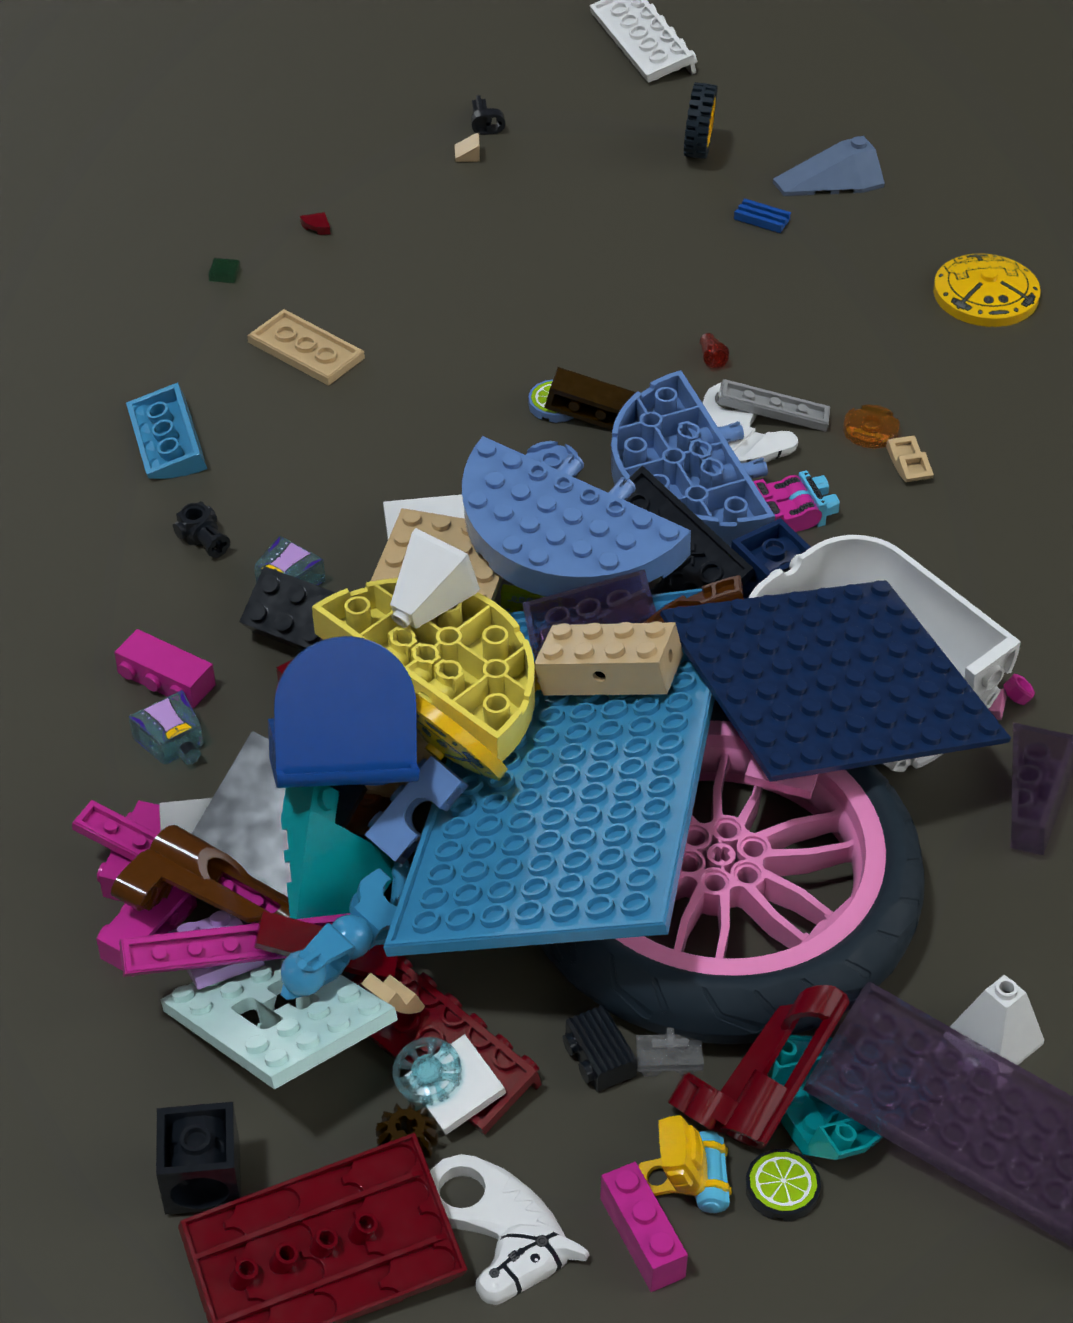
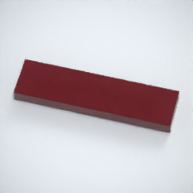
(287, 935)

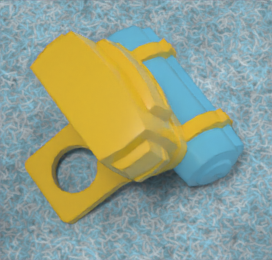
(692, 1164)

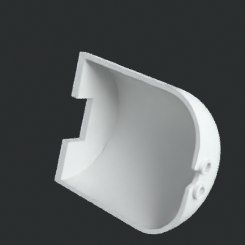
(962, 631)

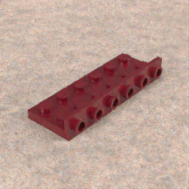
(447, 1021)

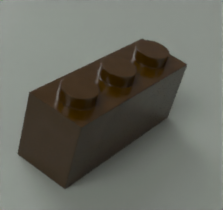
(586, 398)

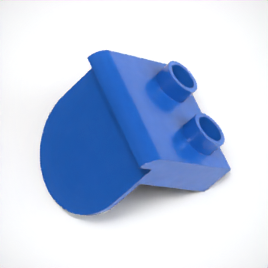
(344, 717)

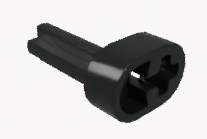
(482, 118)

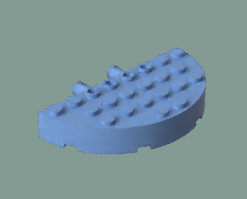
(690, 455)
(557, 531)

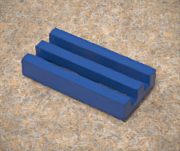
(762, 215)

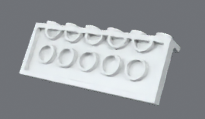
(644, 37)

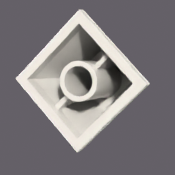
(431, 580)
(1002, 1021)

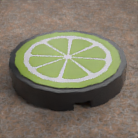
(782, 1184)

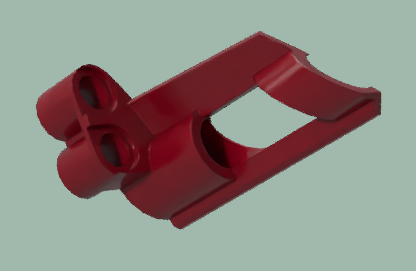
(751, 1101)

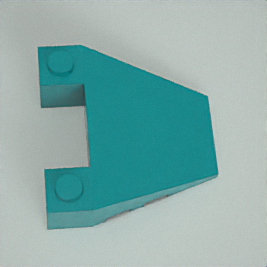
(323, 856)

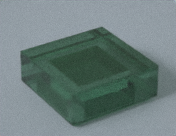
(224, 270)

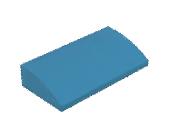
(166, 434)

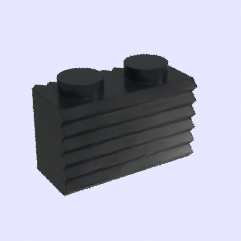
(600, 1049)

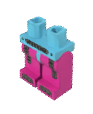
(800, 500)

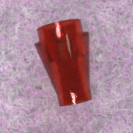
(714, 352)

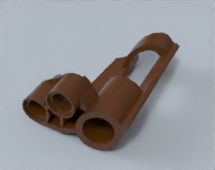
(195, 867)

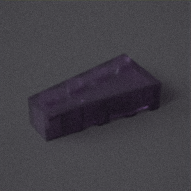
(604, 602)
(1039, 782)

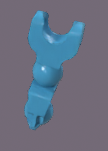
(341, 941)

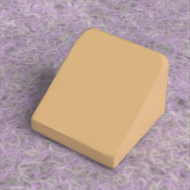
(468, 149)

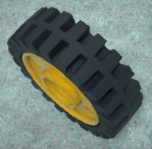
(700, 120)

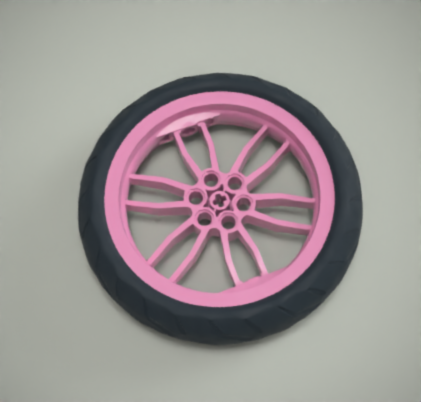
(731, 868)

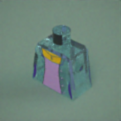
(293, 561)
(168, 729)

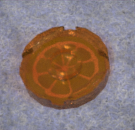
(870, 426)

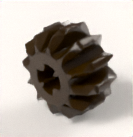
(406, 1122)

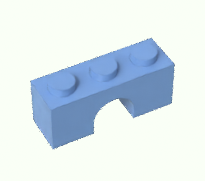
(394, 827)

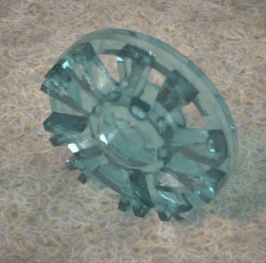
(427, 1070)

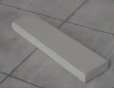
(774, 405)

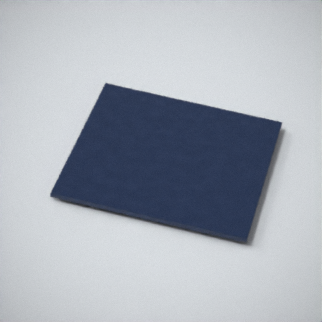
(832, 679)

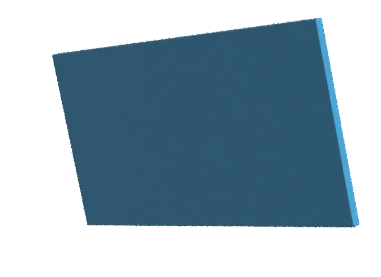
(575, 833)

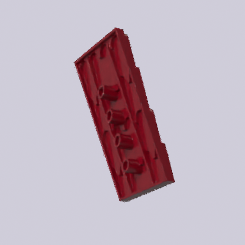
(326, 1242)

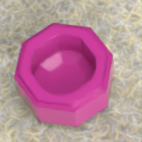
(1019, 689)

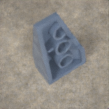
(841, 167)

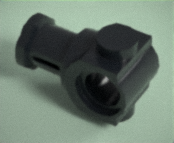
(198, 526)

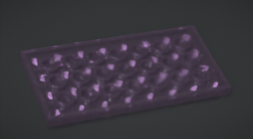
(953, 1106)

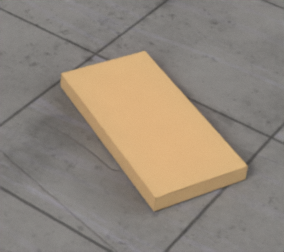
(306, 347)

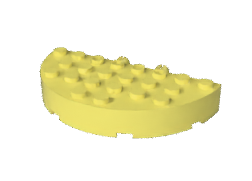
(462, 662)

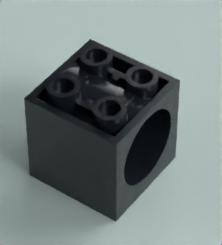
(197, 1157)

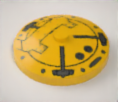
(986, 290)
(454, 742)

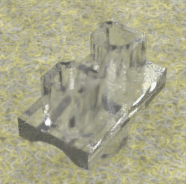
(668, 1053)

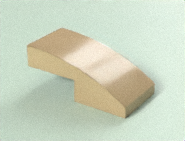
(908, 459)
(394, 993)

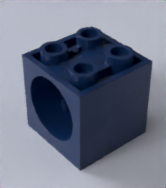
(767, 550)

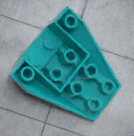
(811, 1122)

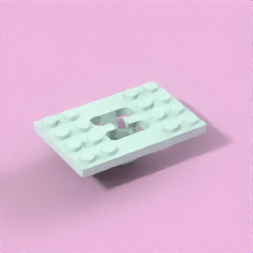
(286, 1038)

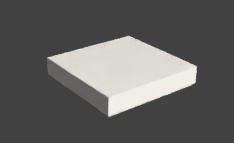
(475, 1092)

